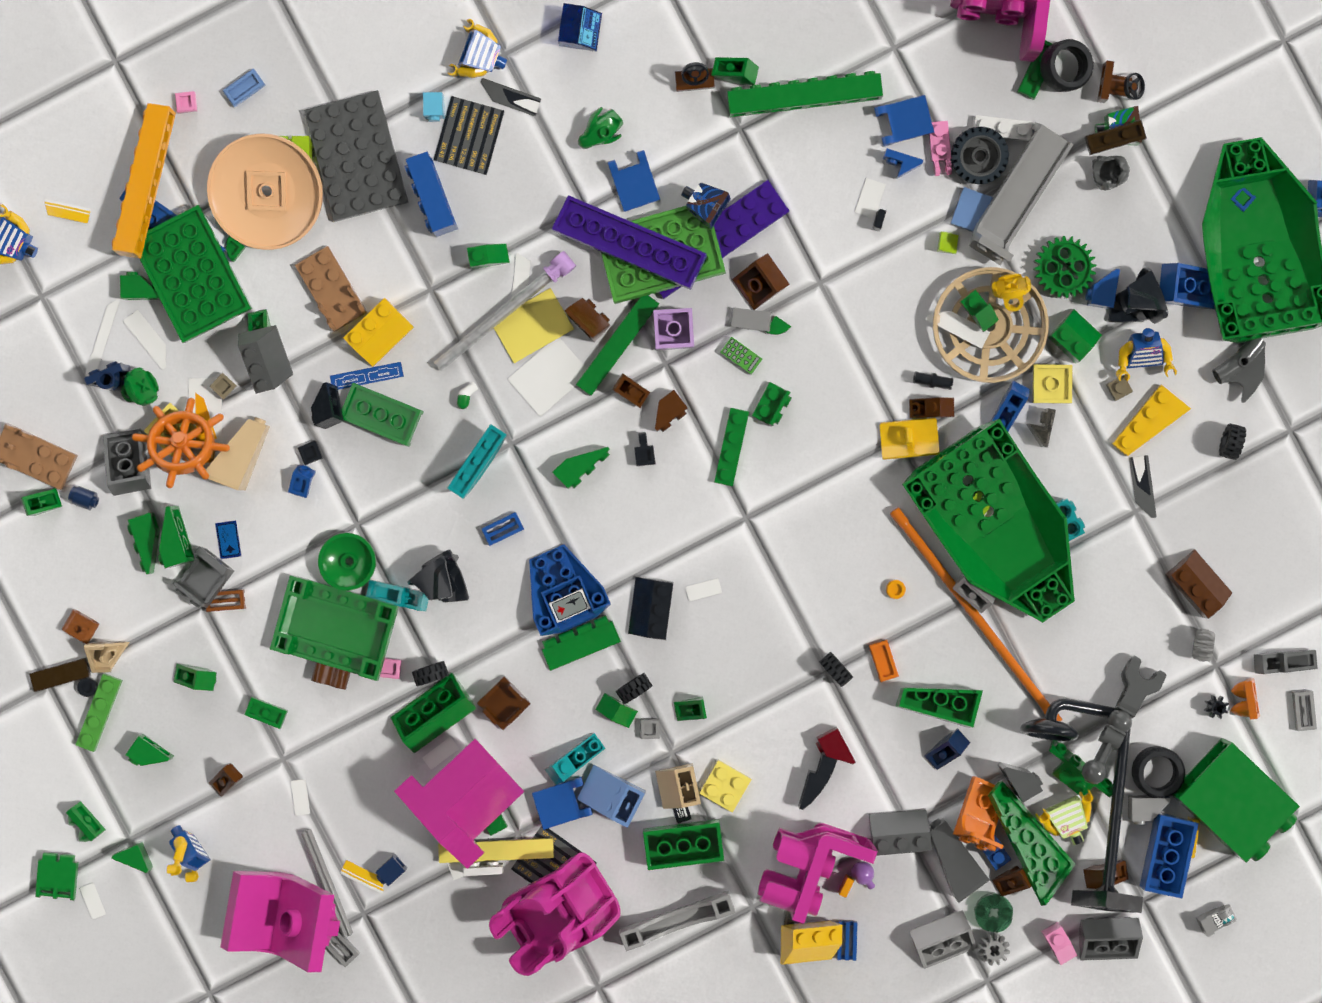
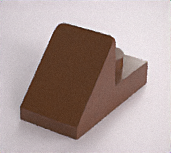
(631, 390)
(225, 779)
(1012, 881)

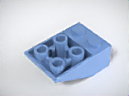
(611, 796)

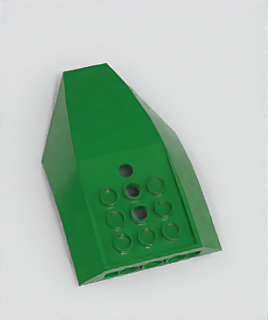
(1276, 226)
(1017, 550)

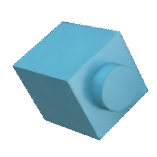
(433, 106)

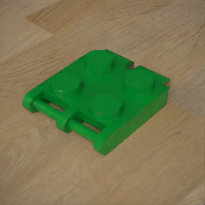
(57, 876)

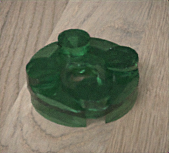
(1004, 912)

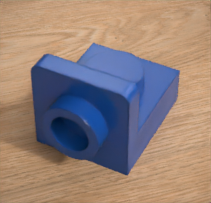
(301, 481)

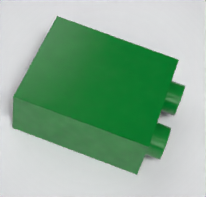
(1236, 801)

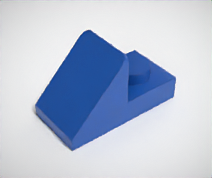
(907, 162)
(997, 858)

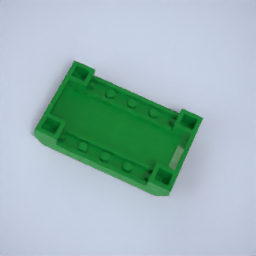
(334, 627)

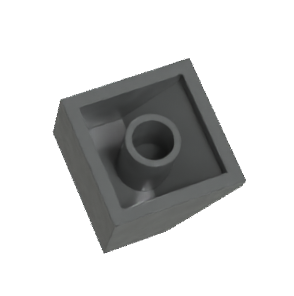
(1022, 781)

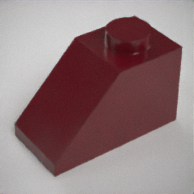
(834, 746)

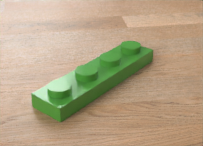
(99, 712)

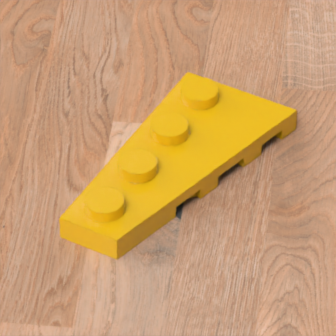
(1151, 419)

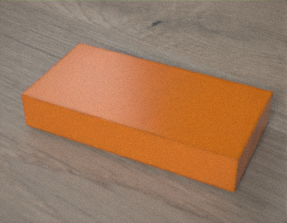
(883, 660)

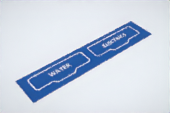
(367, 375)

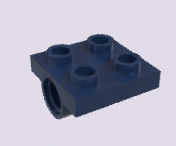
(101, 378)

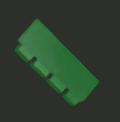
(578, 646)

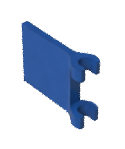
(907, 119)
(635, 183)
(559, 804)

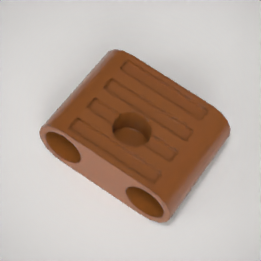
(80, 626)

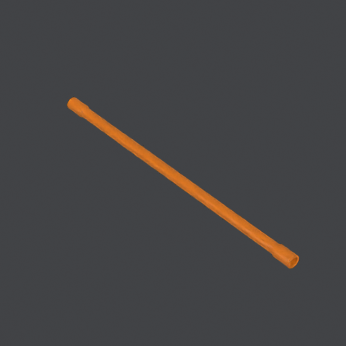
(904, 523)

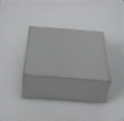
(649, 729)

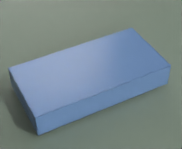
(244, 87)

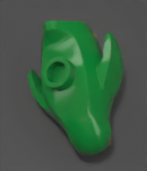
(601, 129)

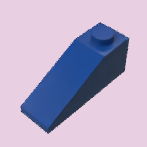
(1011, 404)

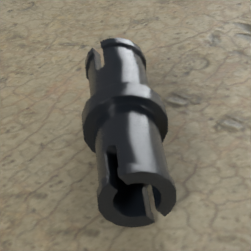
(932, 380)

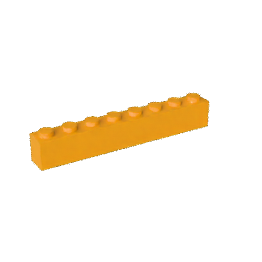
(143, 181)

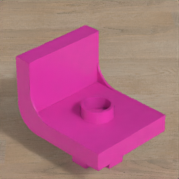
(279, 917)

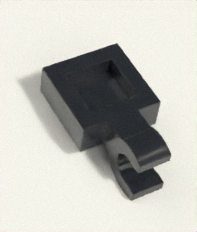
(644, 454)

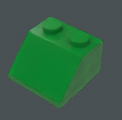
(1075, 336)

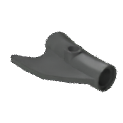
(1247, 375)

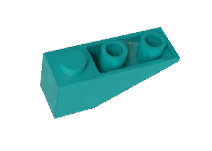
(574, 759)

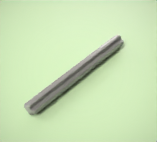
(326, 880)

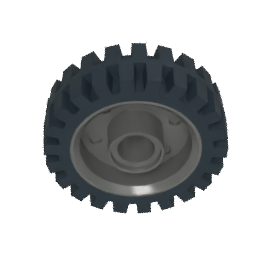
(990, 166)

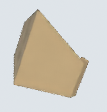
(104, 655)

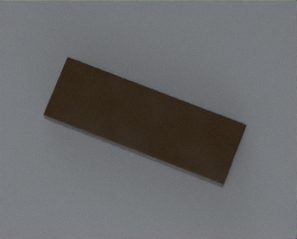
(1115, 137)
(60, 674)

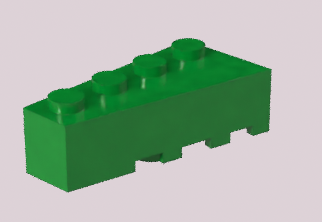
(943, 704)

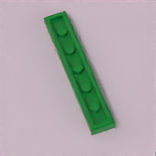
(617, 344)

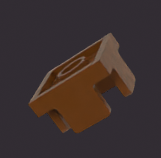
(503, 703)

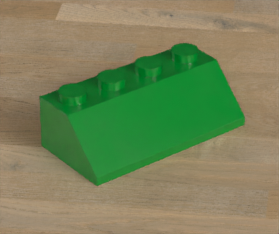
(432, 713)

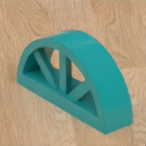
(477, 461)

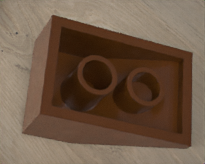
(588, 319)

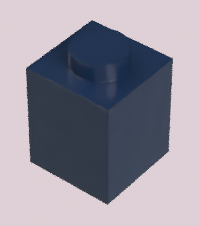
(391, 870)

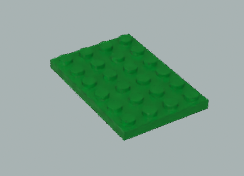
(192, 274)

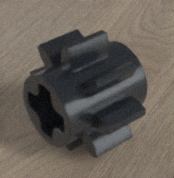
(1220, 710)

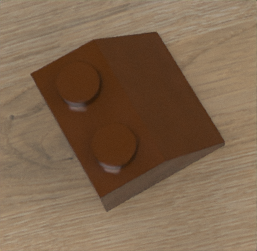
(760, 281)

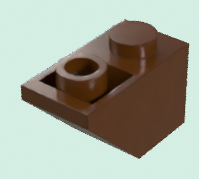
(931, 407)
(668, 409)

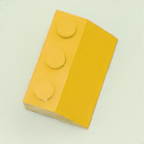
(378, 332)
(810, 941)

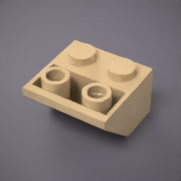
(678, 787)

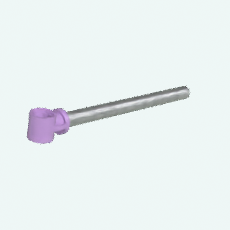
(560, 266)

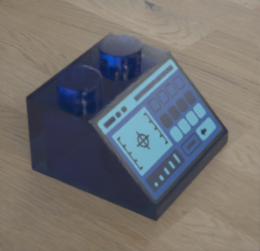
(579, 27)

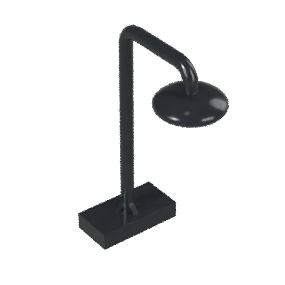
(1106, 896)

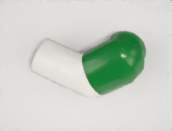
(464, 395)

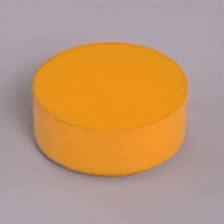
(895, 589)

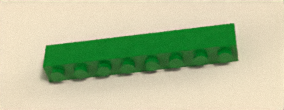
(804, 94)

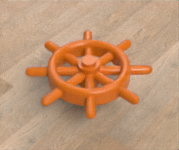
(180, 442)

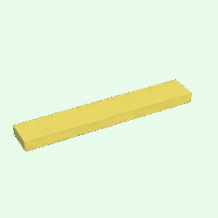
(507, 850)

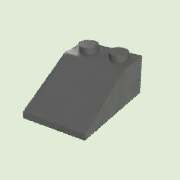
(121, 463)

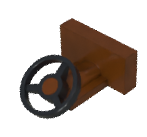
(694, 77)
(1118, 85)

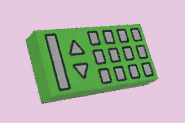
(741, 355)

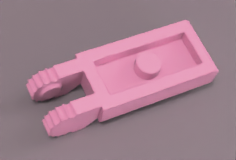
(940, 147)

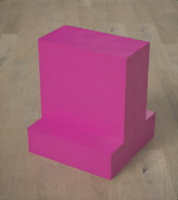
(461, 800)

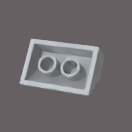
(943, 939)

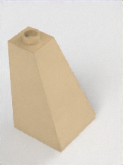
(236, 465)

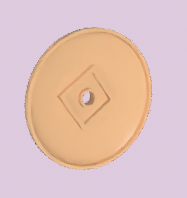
(238, 198)

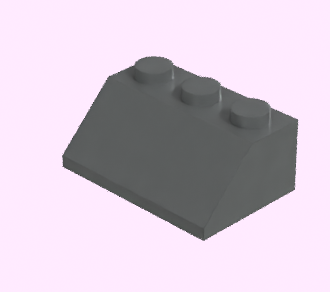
(264, 358)
(900, 832)
(1110, 938)

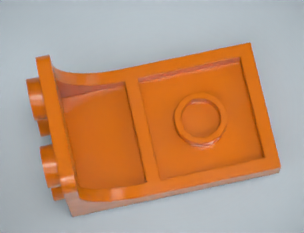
(978, 817)

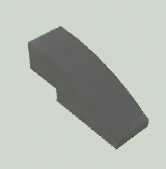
(1285, 661)

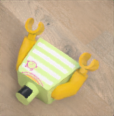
(1068, 817)

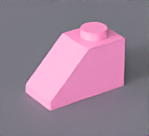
(1059, 943)

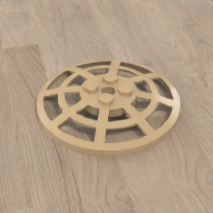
(1000, 333)

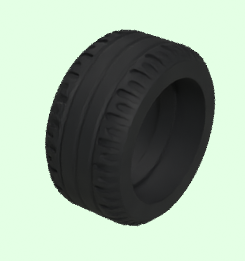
(1084, 60)
(1177, 777)

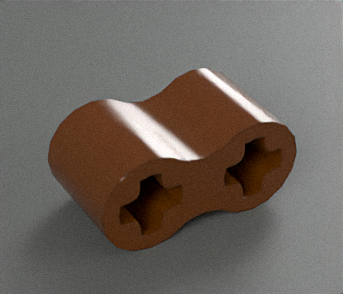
(330, 676)

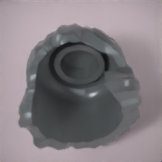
(1110, 171)

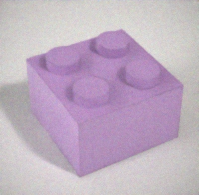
(673, 329)

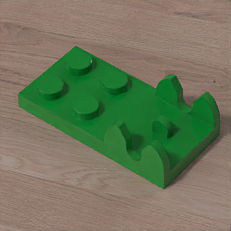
(381, 414)

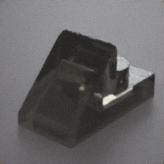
(1043, 432)

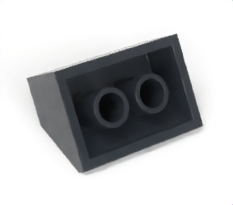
(650, 608)

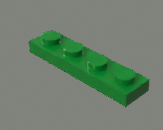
(731, 447)

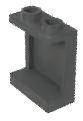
(203, 578)

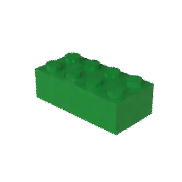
(683, 844)

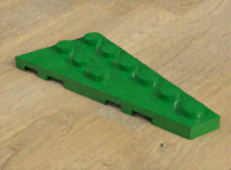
(1037, 851)

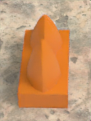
(1249, 707)

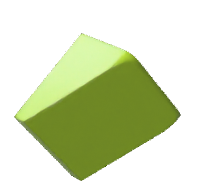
(947, 243)

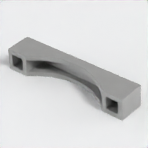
(663, 924)

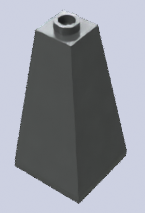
(958, 865)

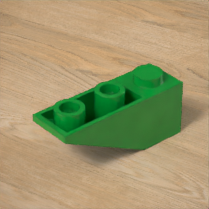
(574, 468)
(146, 537)

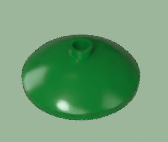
(333, 561)

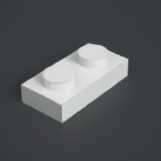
(490, 868)

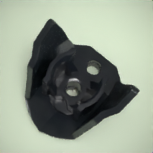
(1140, 301)
(441, 579)

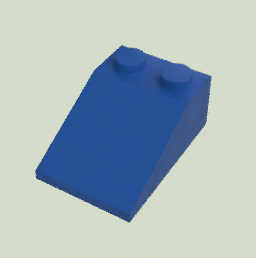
(1186, 285)

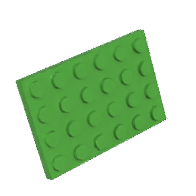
(680, 225)

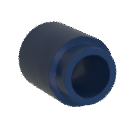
(83, 497)

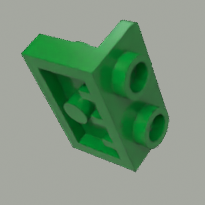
(771, 404)

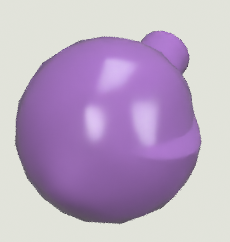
(863, 874)

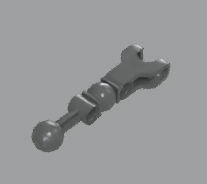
(1120, 719)

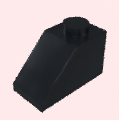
(327, 407)

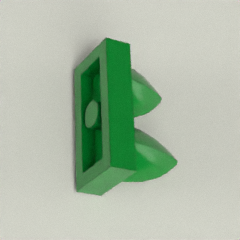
(89, 826)

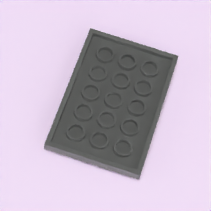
(356, 156)

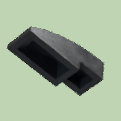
(816, 780)

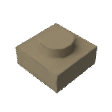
(223, 386)
(1119, 388)

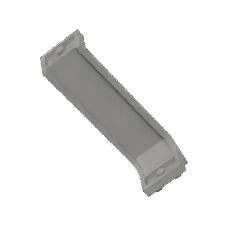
(1019, 193)

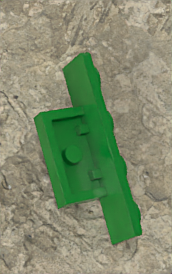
(1070, 771)

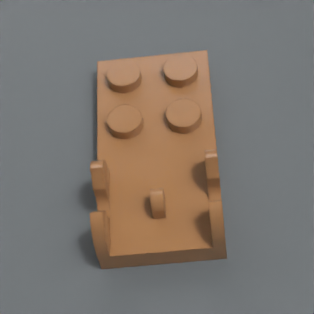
(331, 289)
(35, 456)

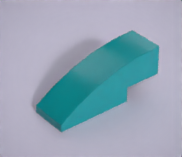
(398, 595)

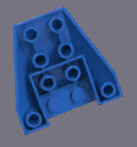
(556, 576)

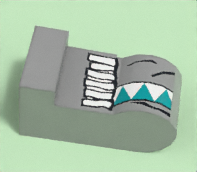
(1216, 919)

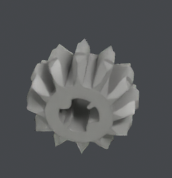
(1203, 645)
(992, 941)

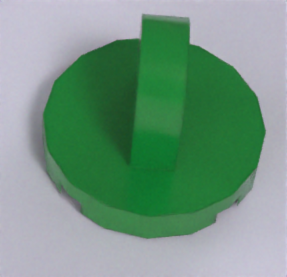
(140, 387)

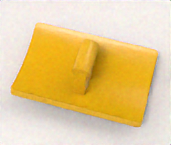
(909, 438)

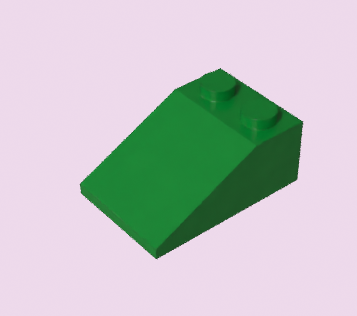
(174, 543)

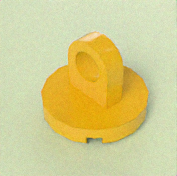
(1011, 287)

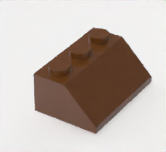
(1199, 584)

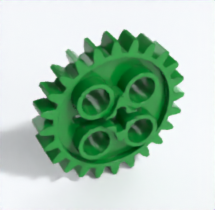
(1075, 254)

